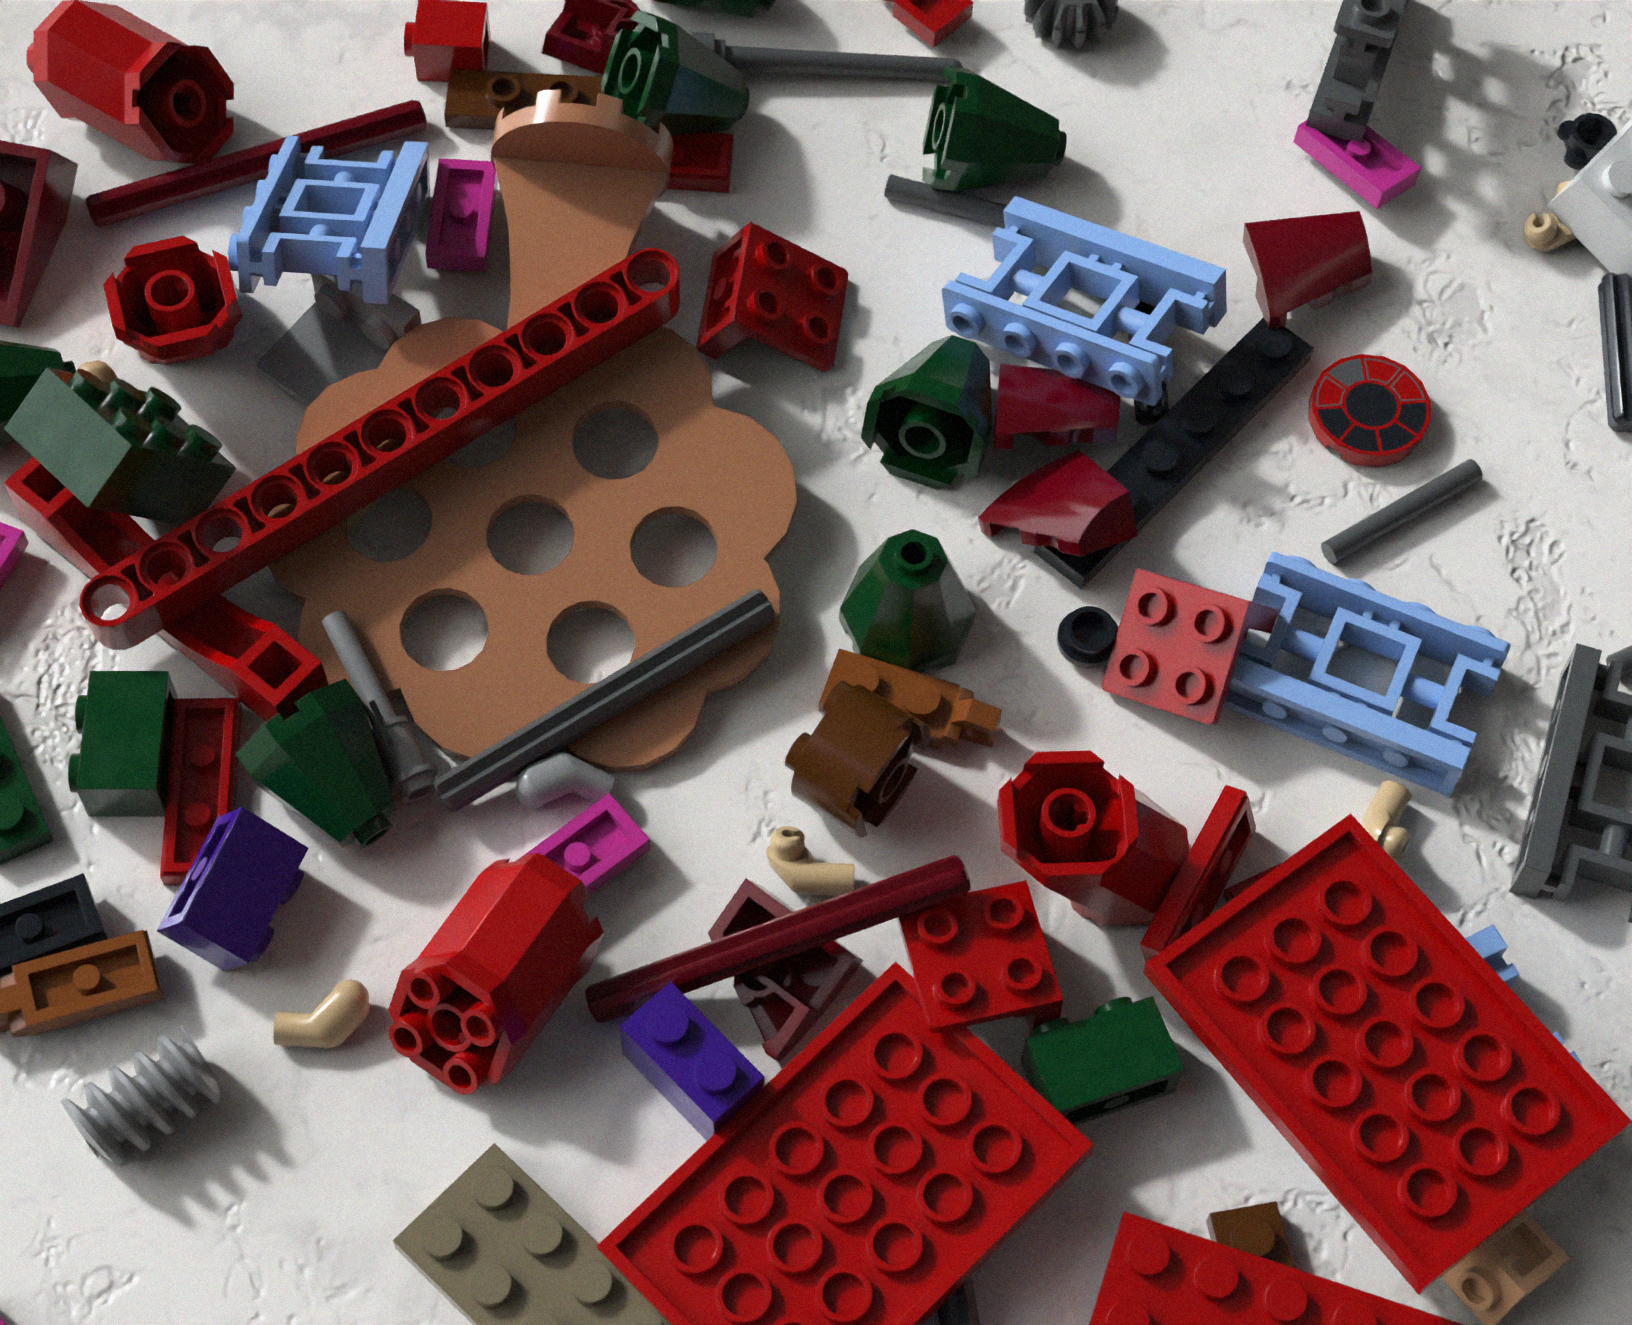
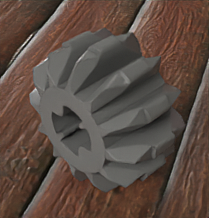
(1071, 19)

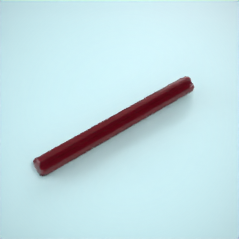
(251, 164)
(781, 937)

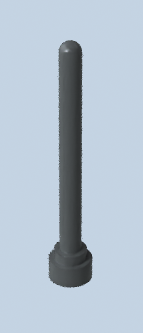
(828, 62)

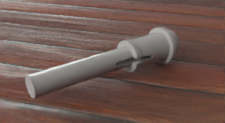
(395, 743)

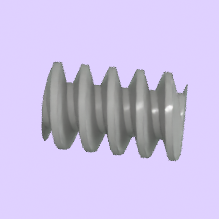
(144, 1098)

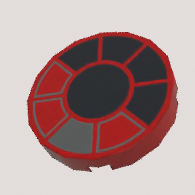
(1369, 410)

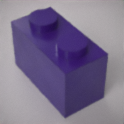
(235, 890)
(689, 1060)

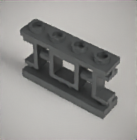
(1355, 66)
(1573, 775)

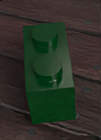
(123, 743)
(1103, 1060)

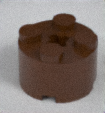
(856, 758)

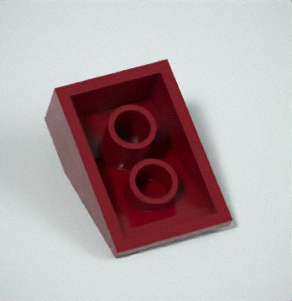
(33, 212)

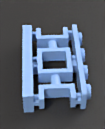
(333, 219)
(1099, 264)
(1350, 716)

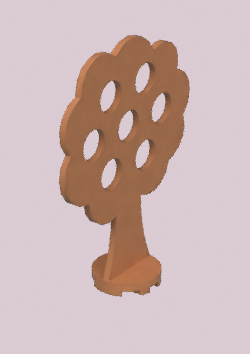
(574, 205)

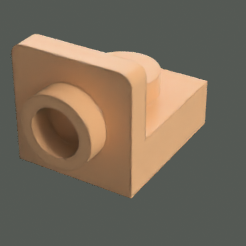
(1506, 1269)

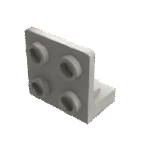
(335, 339)

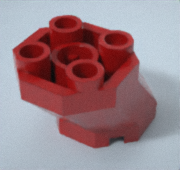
(132, 82)
(173, 301)
(1091, 837)
(494, 973)

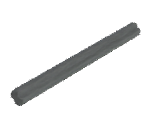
(604, 700)

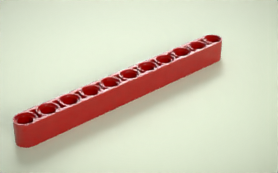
(379, 472)

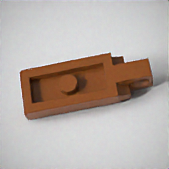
(937, 702)
(79, 985)

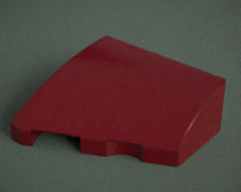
(587, 32)
(1306, 261)
(1052, 408)
(1065, 507)
(792, 991)

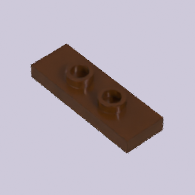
(479, 95)

